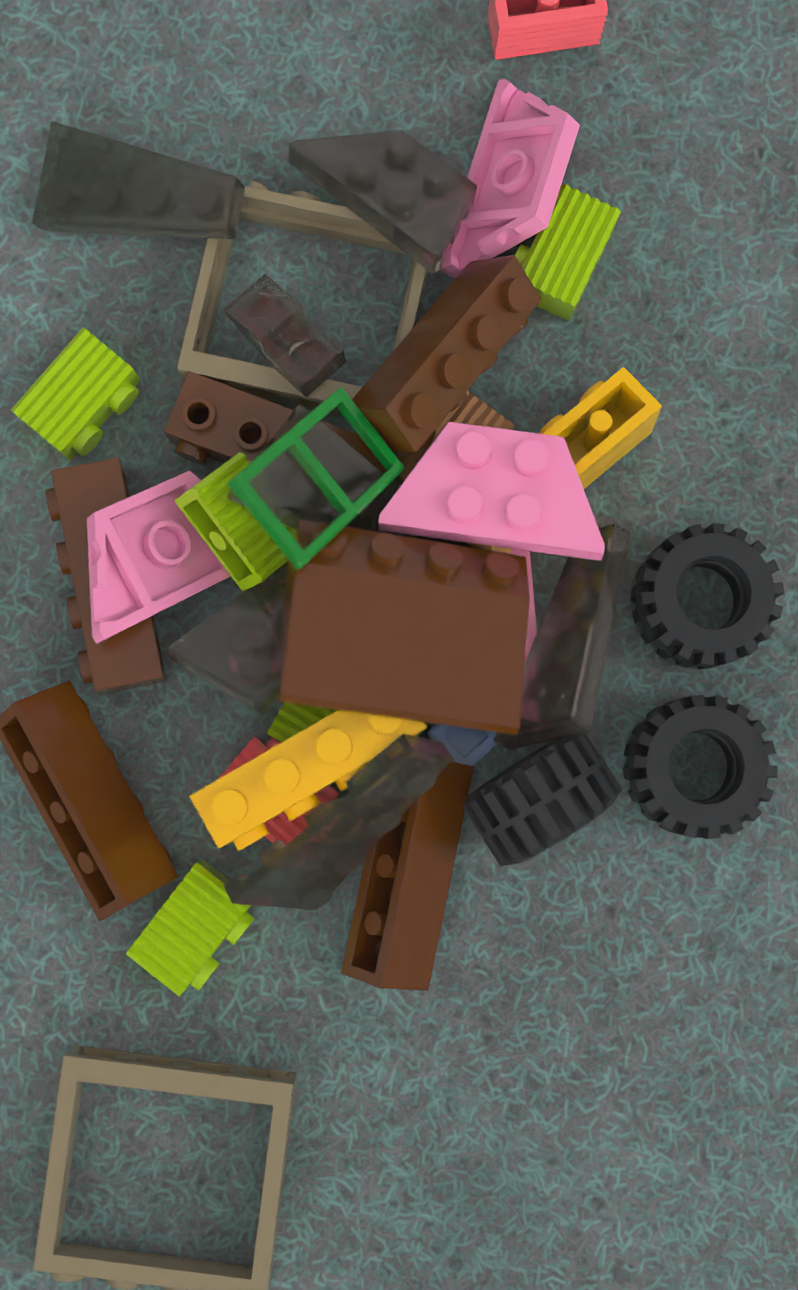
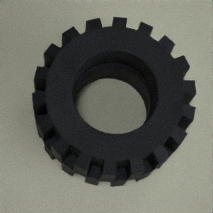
(743, 570)
(745, 759)
(542, 799)

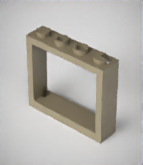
(294, 212)
(172, 1075)

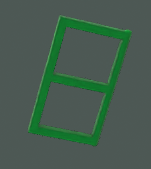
(292, 441)

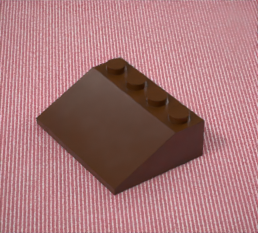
(406, 630)

